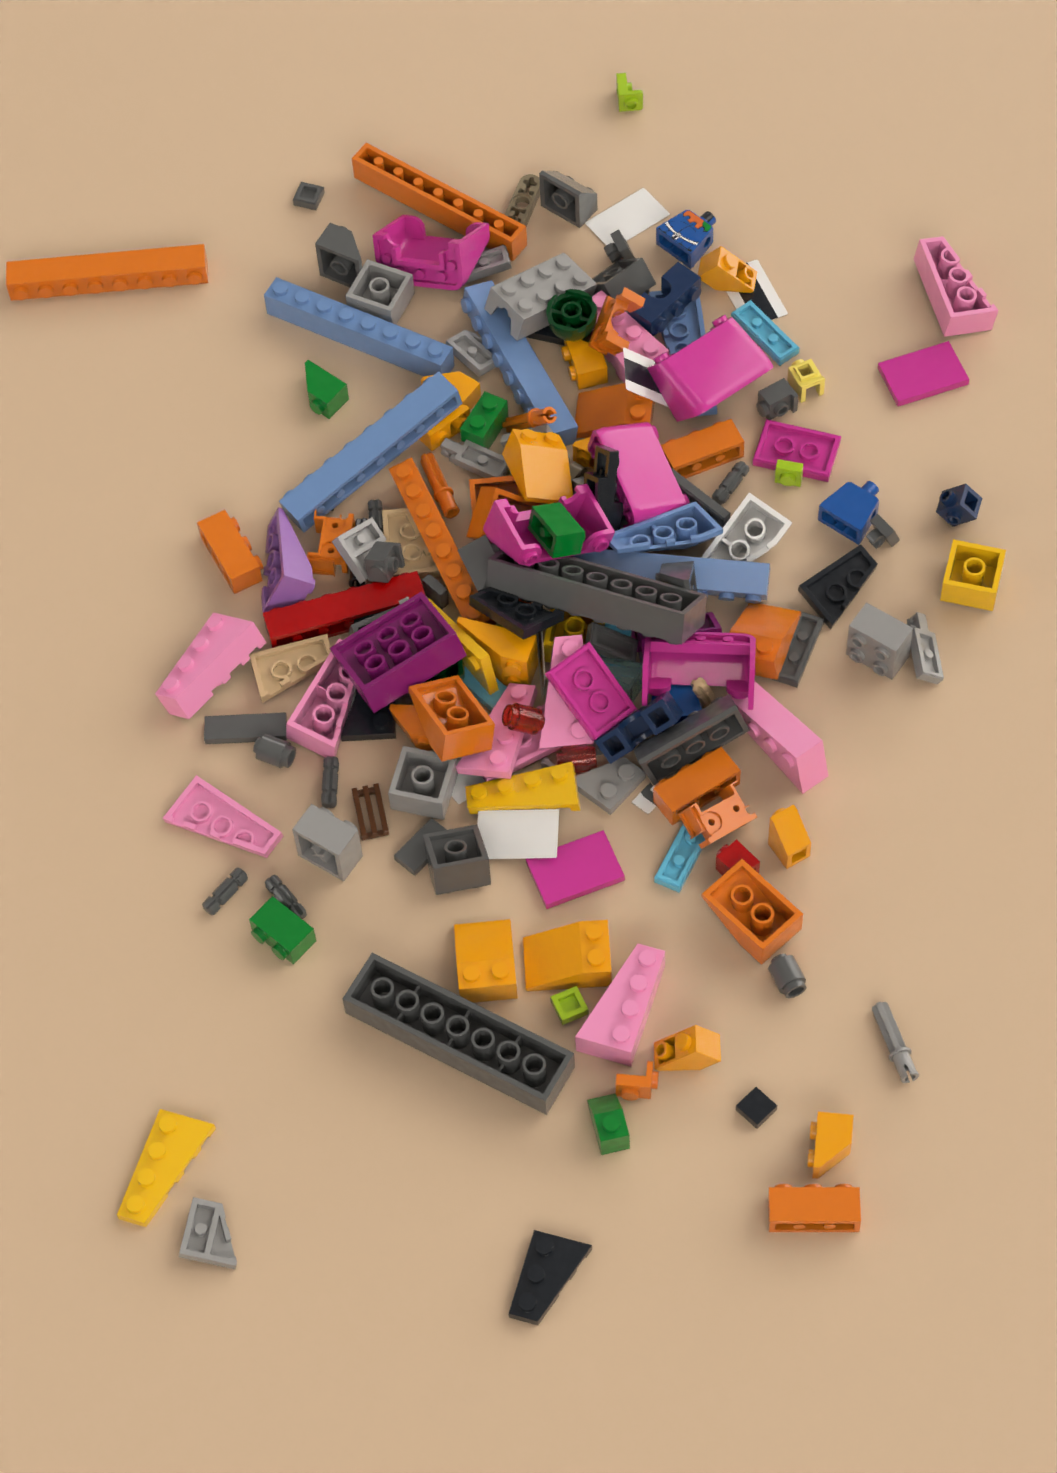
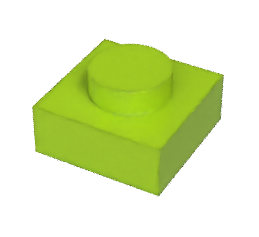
(789, 473)
(569, 1005)

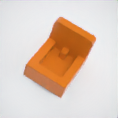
(635, 1086)

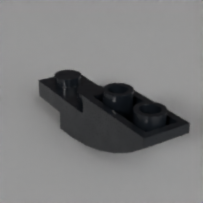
(603, 484)

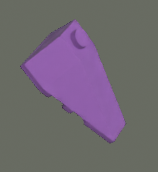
(286, 567)

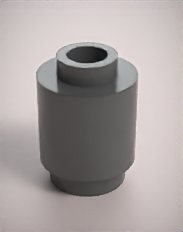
(274, 751)
(787, 975)

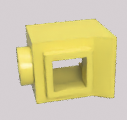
(805, 375)

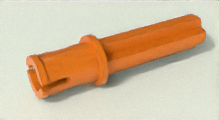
(533, 418)
(442, 493)

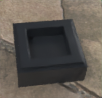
(756, 1107)

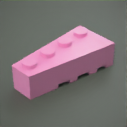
(950, 288)
(629, 329)
(208, 663)
(322, 710)
(784, 739)
(623, 1010)

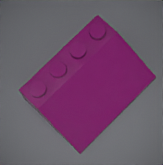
(398, 651)

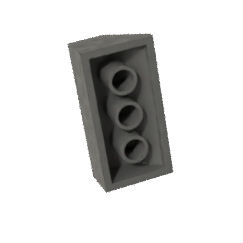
(690, 739)

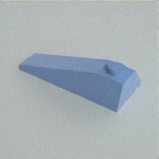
(668, 531)

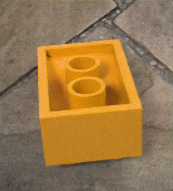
(538, 465)
(511, 656)
(568, 957)
(485, 961)

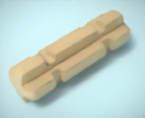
(703, 691)

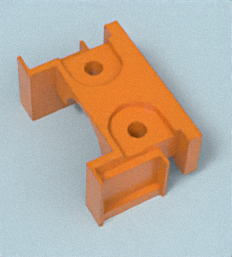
(604, 336)
(328, 556)
(718, 819)

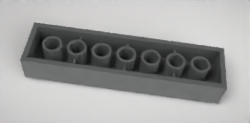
(603, 595)
(459, 1033)

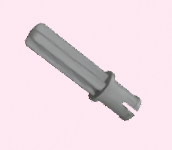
(898, 1051)

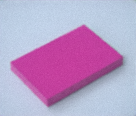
(923, 373)
(800, 445)
(590, 691)
(577, 870)

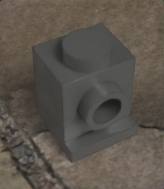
(777, 400)
(384, 561)

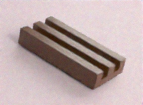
(366, 792)

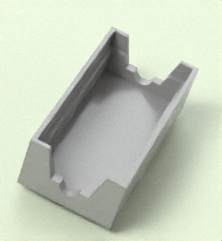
(529, 292)

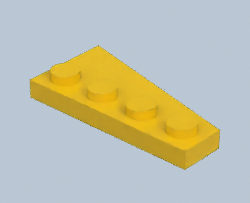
(477, 659)
(537, 789)
(165, 1156)

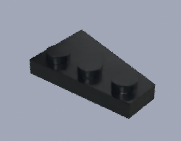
(838, 584)
(513, 614)
(366, 725)
(545, 1272)

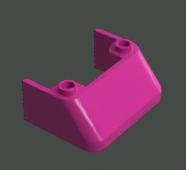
(714, 656)

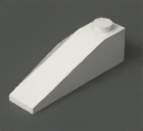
(749, 532)

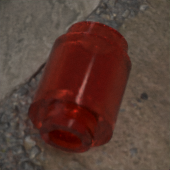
(523, 718)
(581, 755)

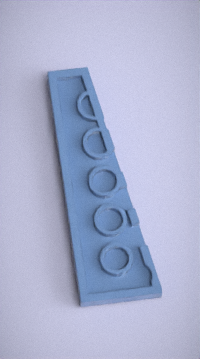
(684, 330)

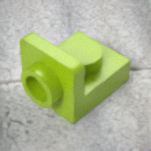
(627, 98)

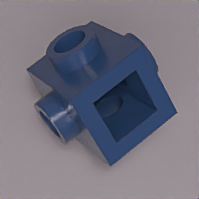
(959, 505)

